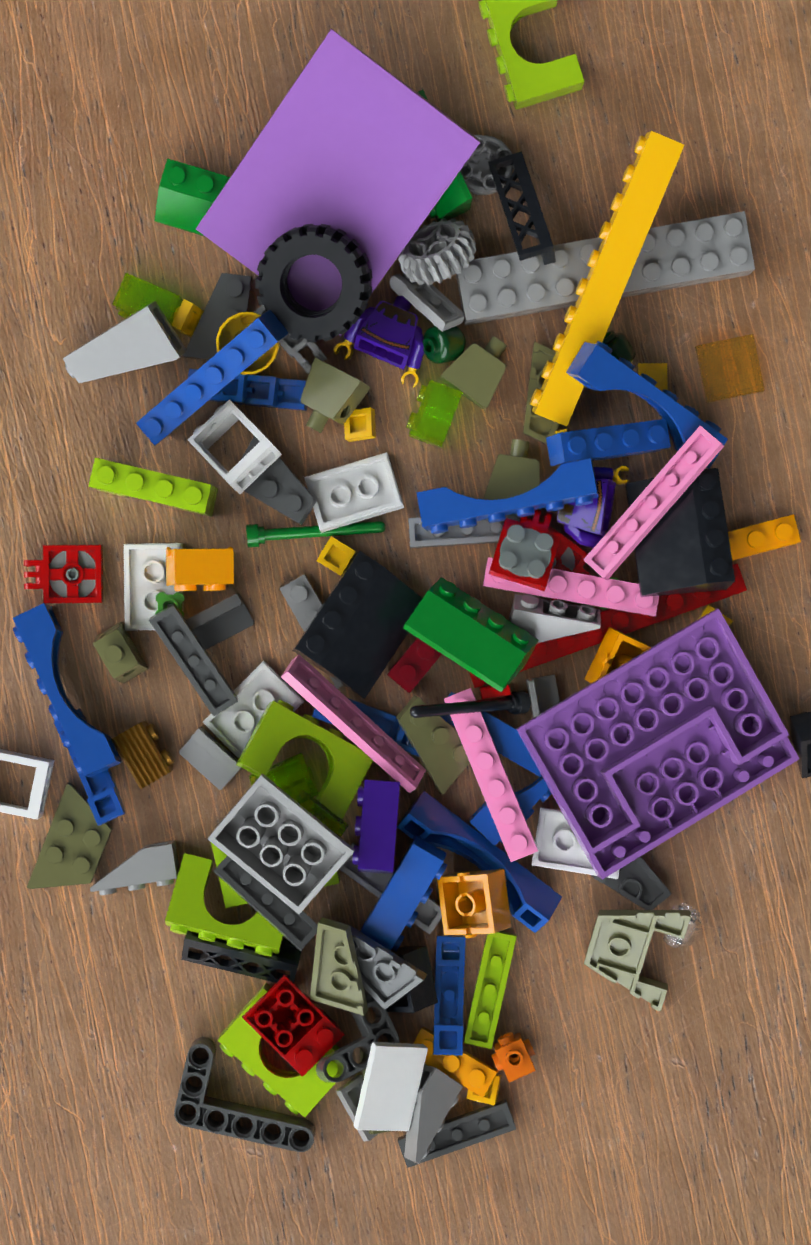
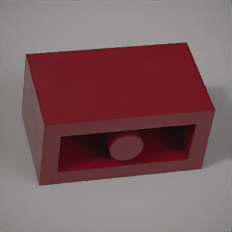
(413, 664)

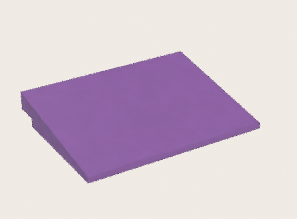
(342, 153)
(658, 743)

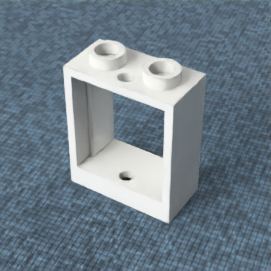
(252, 464)
(40, 784)

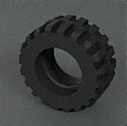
(345, 256)

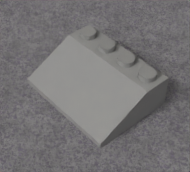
(280, 844)

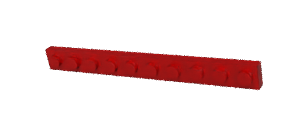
(626, 622)

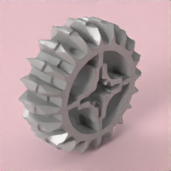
(438, 251)

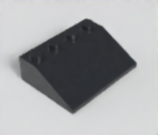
(689, 544)
(359, 625)

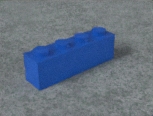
(608, 442)
(403, 893)

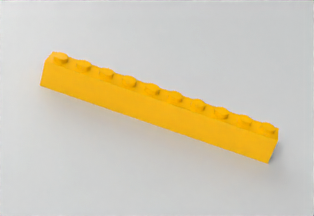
(609, 271)

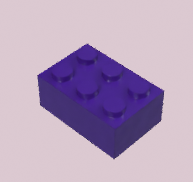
(376, 826)

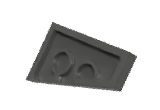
(227, 299)
(281, 490)
(638, 884)
(384, 972)

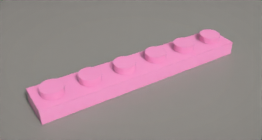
(653, 502)
(583, 590)
(353, 723)
(493, 780)

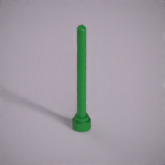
(258, 535)

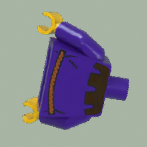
(389, 335)
(591, 522)

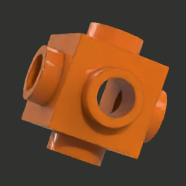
(518, 1064)

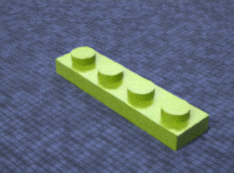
(489, 989)

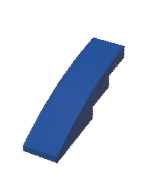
(262, 392)
(506, 741)

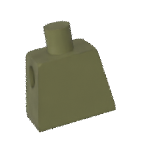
(477, 372)
(331, 394)
(513, 473)
(119, 653)

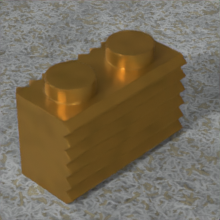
(143, 754)

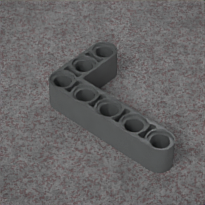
(370, 1033)
(233, 1111)

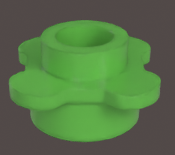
(164, 599)

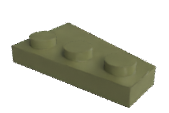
(535, 425)
(435, 744)
(336, 969)

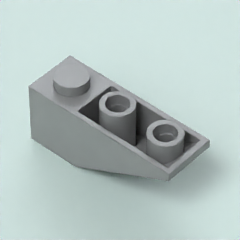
(553, 618)
(150, 864)
(434, 1099)

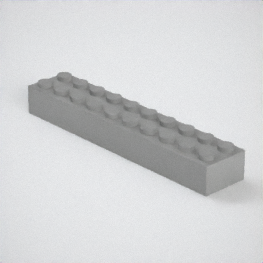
(669, 259)

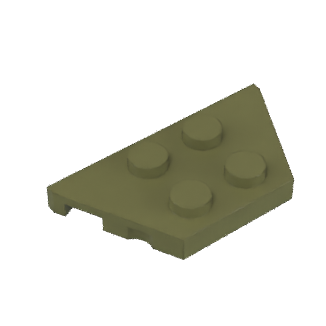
(71, 846)

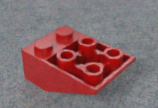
(293, 1025)

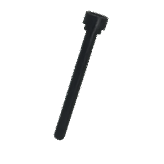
(516, 703)

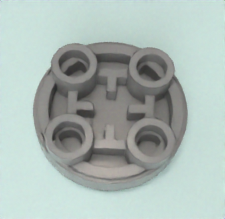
(477, 170)

